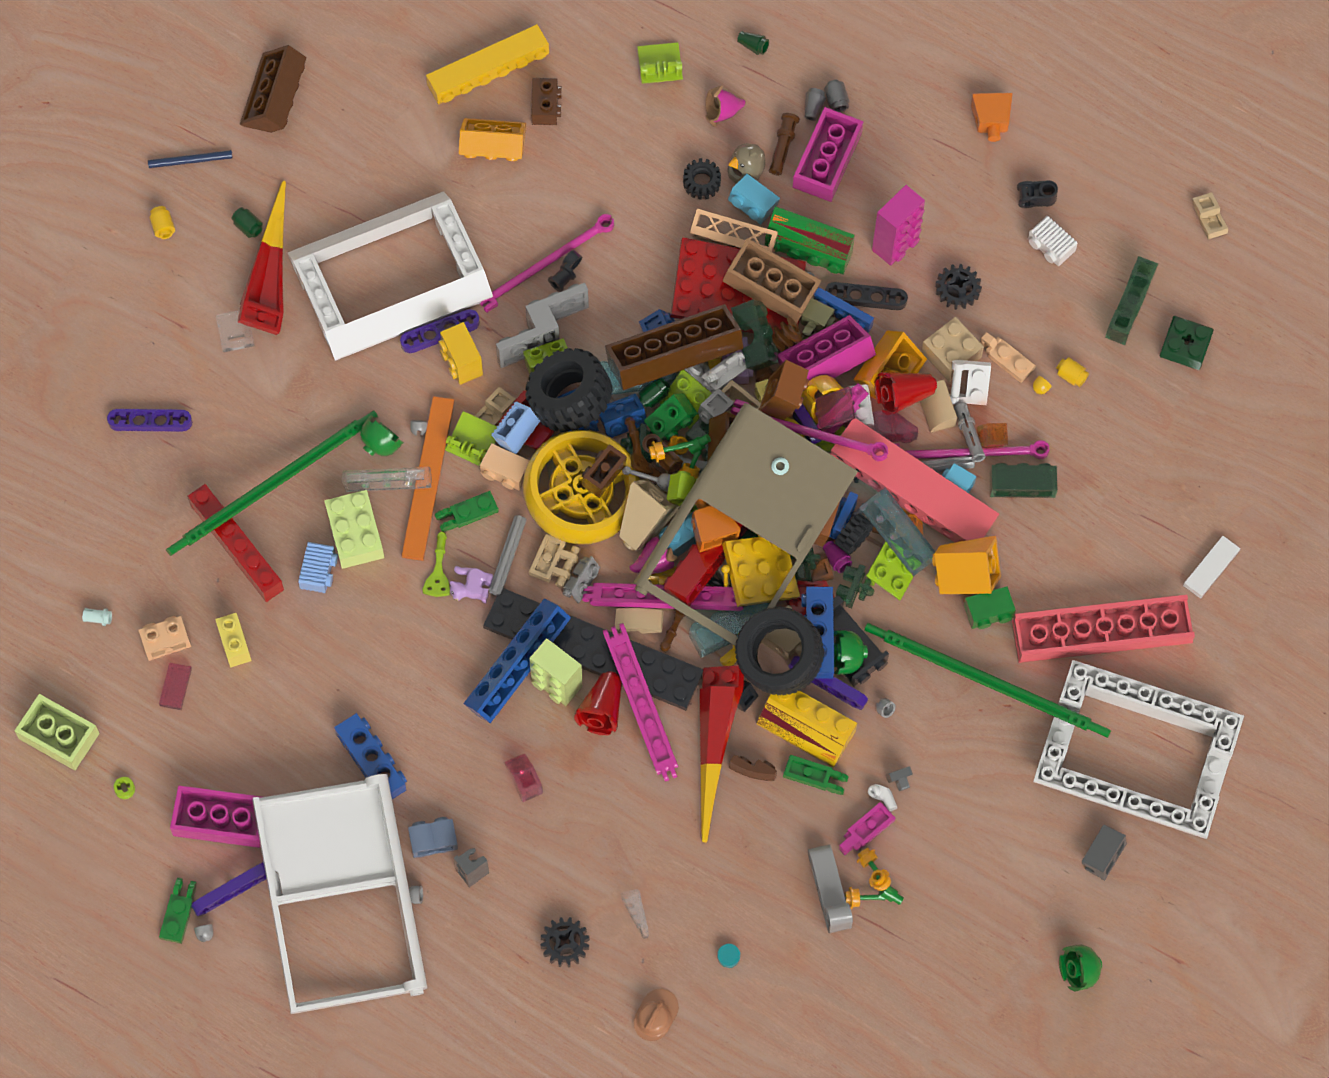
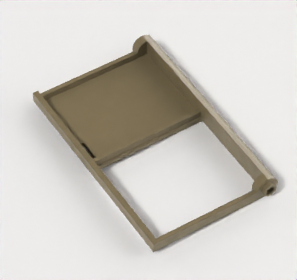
(745, 488)

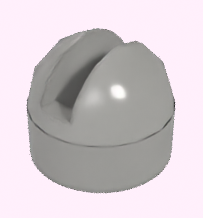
(418, 425)
(885, 712)
(416, 894)
(204, 933)

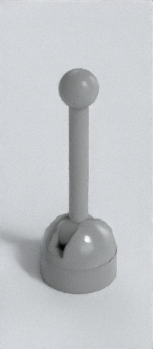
(662, 480)

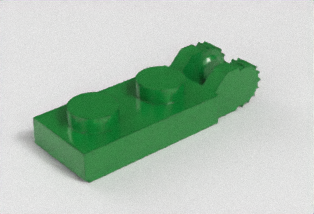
(468, 511)
(814, 774)
(177, 913)

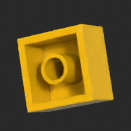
(460, 353)

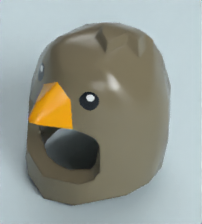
(748, 160)

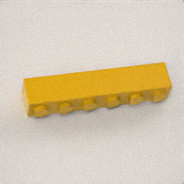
(487, 64)

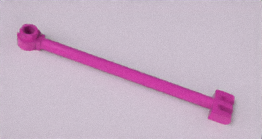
(598, 228)
(870, 448)
(989, 451)

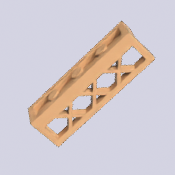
(725, 239)

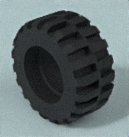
(578, 407)

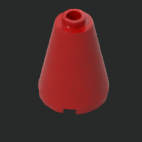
(902, 390)
(601, 705)

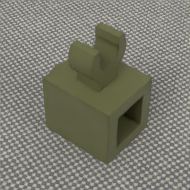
(816, 318)

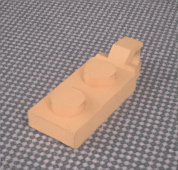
(1007, 357)

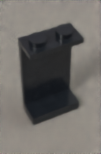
(875, 659)

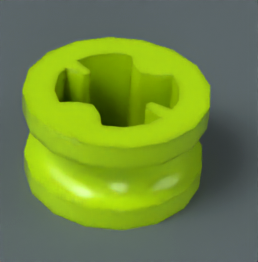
(124, 795)

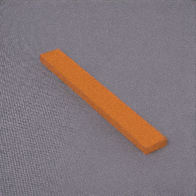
(425, 498)

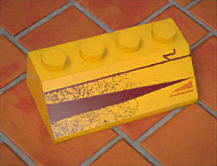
(808, 725)

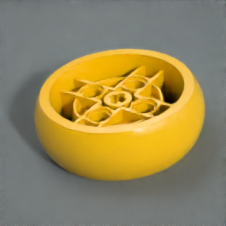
(544, 506)

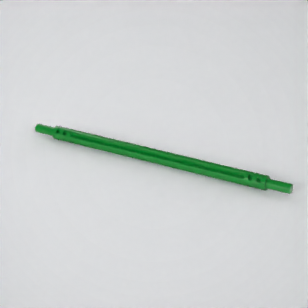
(269, 484)
(988, 680)

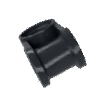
(1035, 193)

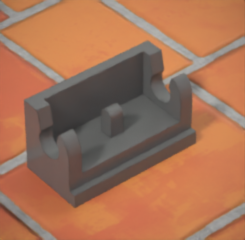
(1104, 852)
(471, 870)

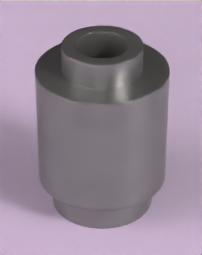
(837, 95)

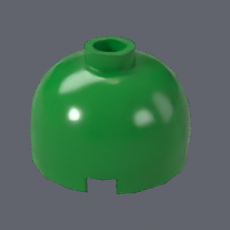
(379, 438)
(848, 652)
(1080, 967)

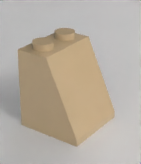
(645, 514)

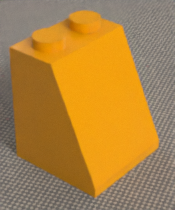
(967, 566)

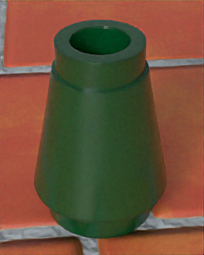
(754, 42)

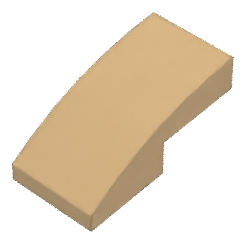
(1209, 215)
(496, 406)
(639, 619)

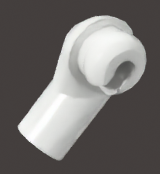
(883, 794)

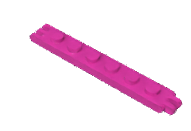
(626, 596)
(641, 702)

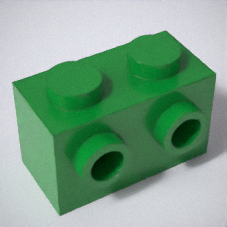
(671, 416)
(989, 608)

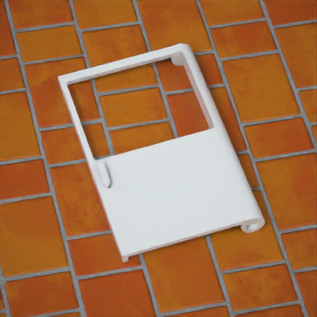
(331, 846)

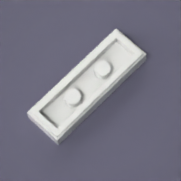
(1211, 567)

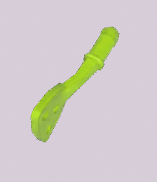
(438, 574)

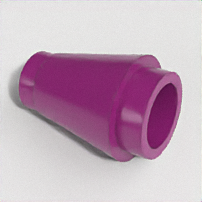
(837, 557)

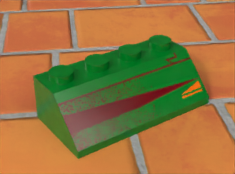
(811, 241)

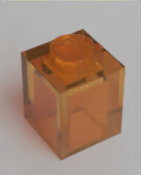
(993, 435)

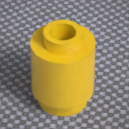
(162, 222)
(1072, 372)

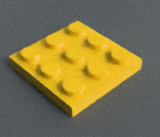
(758, 571)

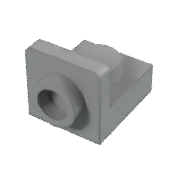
(714, 405)

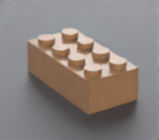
(771, 280)

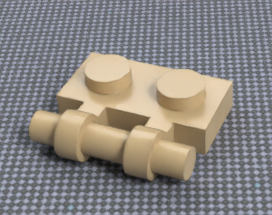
(548, 557)

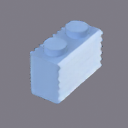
(515, 427)
(317, 567)

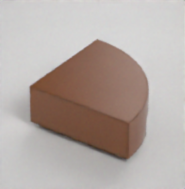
(823, 571)

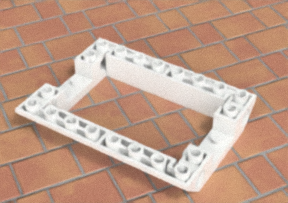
(407, 315)
(1155, 703)

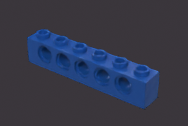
(514, 662)

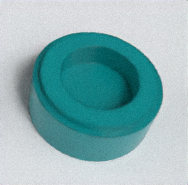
(728, 955)

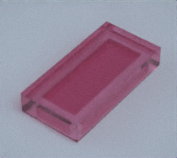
(175, 686)

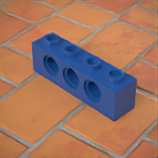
(822, 598)
(356, 727)

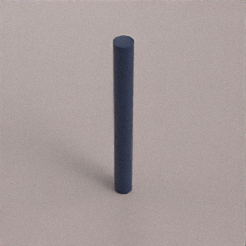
(171, 161)

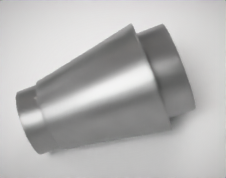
(813, 103)

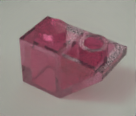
(894, 427)
(524, 777)

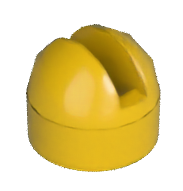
(1041, 385)

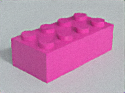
(827, 154)
(898, 225)
(832, 349)
(215, 816)

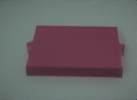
(835, 408)

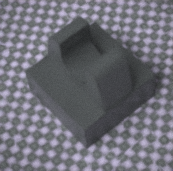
(900, 778)

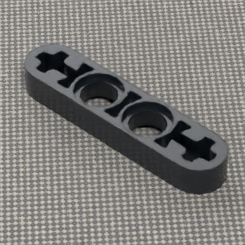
(866, 292)

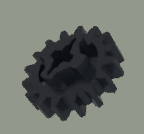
(955, 290)
(573, 947)

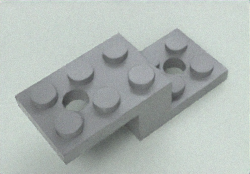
(542, 324)

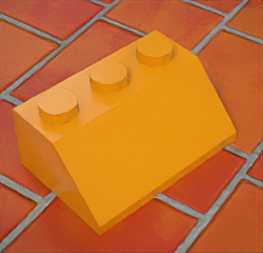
(492, 139)
(893, 354)

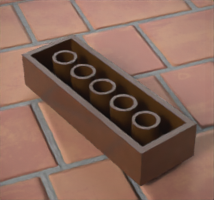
(674, 347)

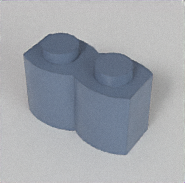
(432, 837)

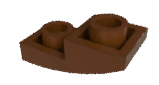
(760, 770)

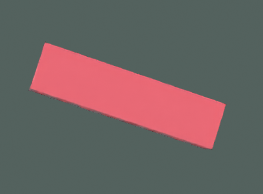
(918, 486)
(1102, 629)

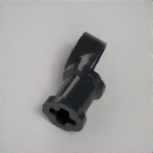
(566, 272)

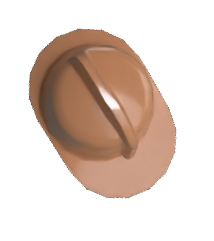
(656, 1014)

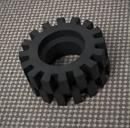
(702, 168)
(854, 533)

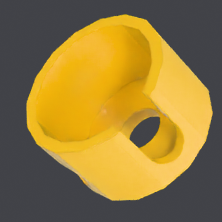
(823, 383)

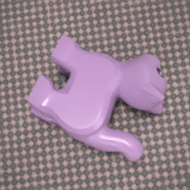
(473, 588)

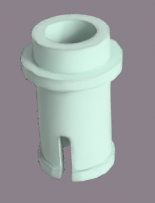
(778, 472)
(97, 616)

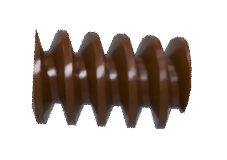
(787, 335)

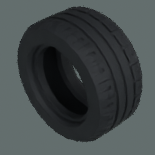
(753, 633)

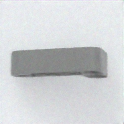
(829, 889)

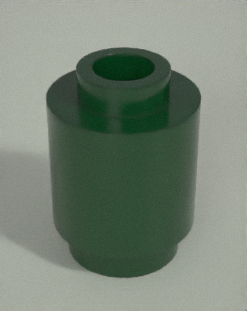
(247, 222)
(654, 392)

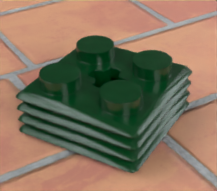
(1186, 330)

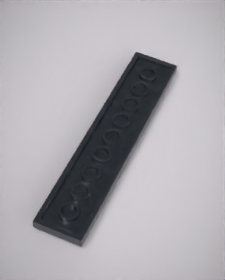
(665, 676)

